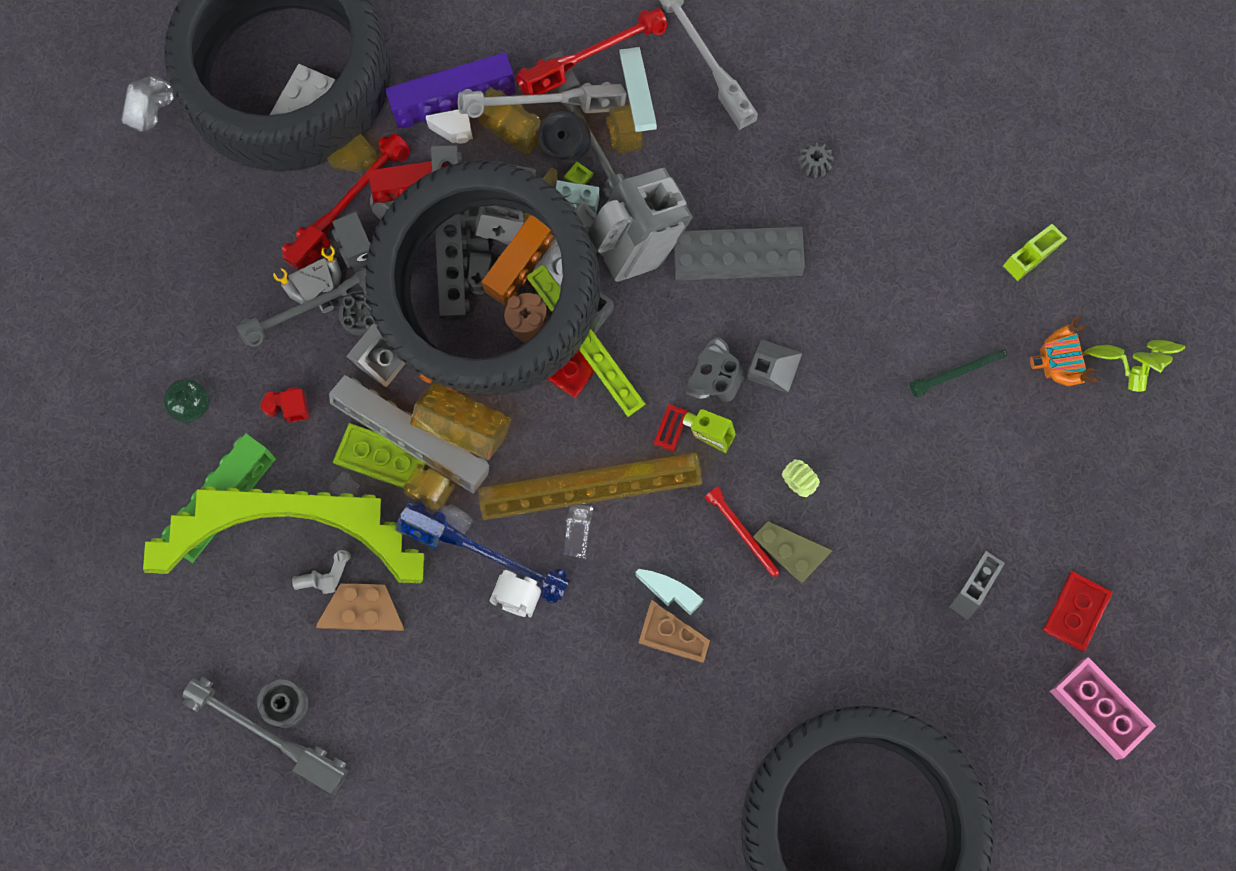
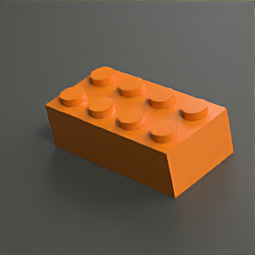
(518, 260)

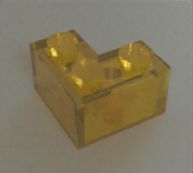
(623, 131)

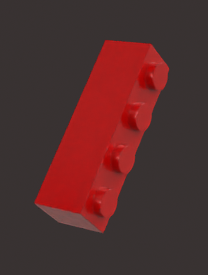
(390, 182)

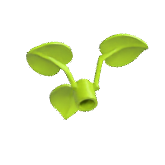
(1139, 374)

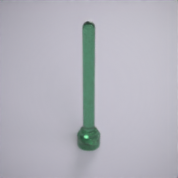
(919, 386)

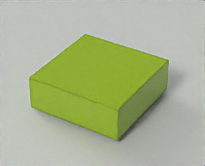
(578, 174)

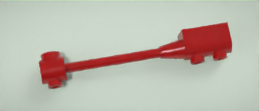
(551, 73)
(311, 240)

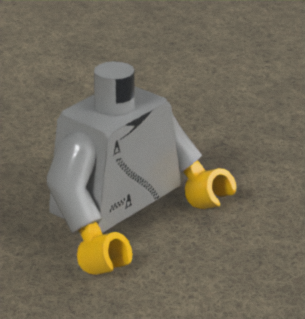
(313, 280)

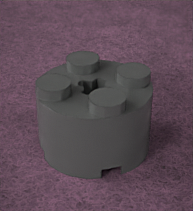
(279, 716)

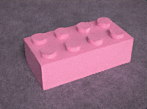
(1102, 709)

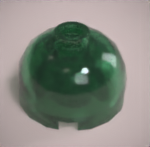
(186, 400)

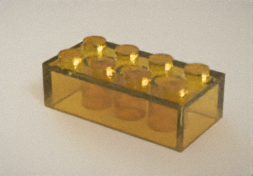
(460, 421)

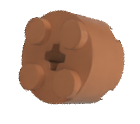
(526, 315)

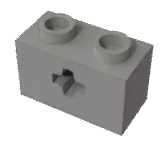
(498, 223)

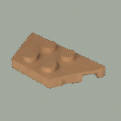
(361, 609)

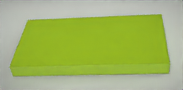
(375, 456)

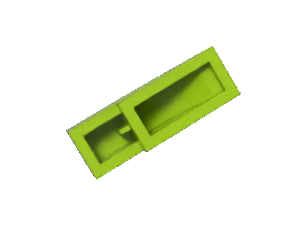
(1034, 252)

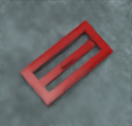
(665, 445)

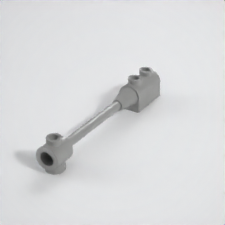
(729, 92)
(589, 97)

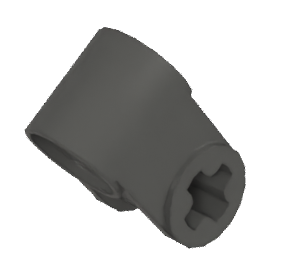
(478, 268)

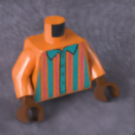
(1063, 357)

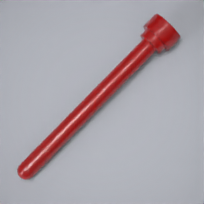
(716, 498)

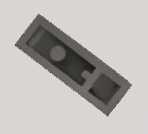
(977, 585)

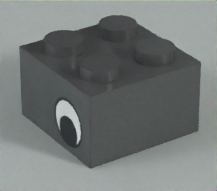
(351, 240)

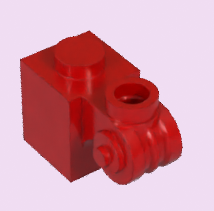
(292, 402)

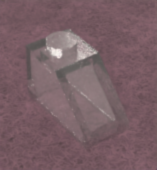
(578, 530)

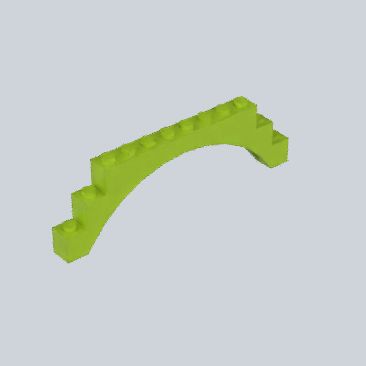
(226, 508)

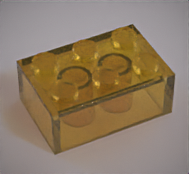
(511, 124)

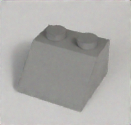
(375, 357)

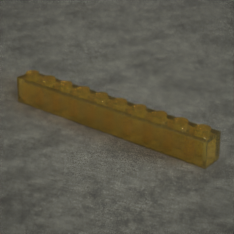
(589, 486)

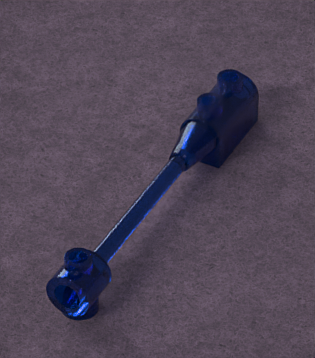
(433, 528)

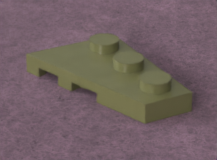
(792, 551)

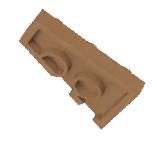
(671, 635)

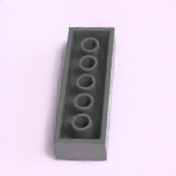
(739, 253)

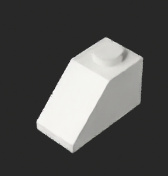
(451, 126)

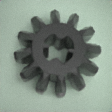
(823, 163)

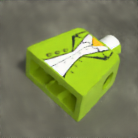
(711, 429)

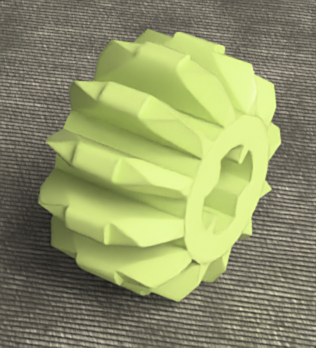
(800, 478)

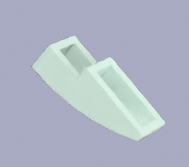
(670, 590)

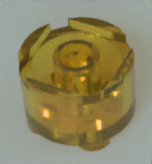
(429, 487)

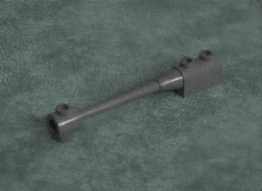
(572, 83)
(252, 331)
(310, 762)

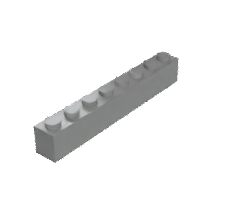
(395, 425)

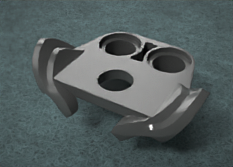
(717, 355)

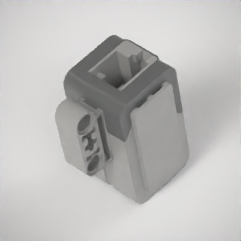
(640, 224)

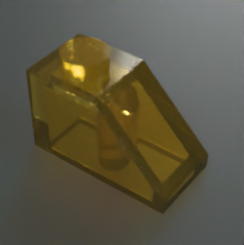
(354, 156)

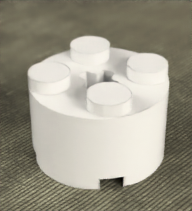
(516, 594)

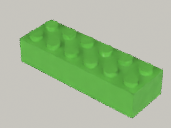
(237, 470)

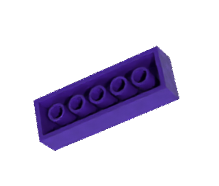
(440, 91)

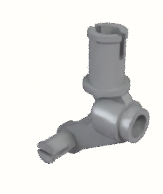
(325, 582)

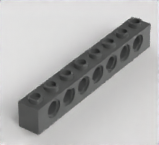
(448, 308)

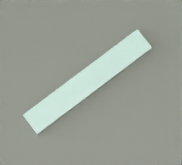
(637, 89)

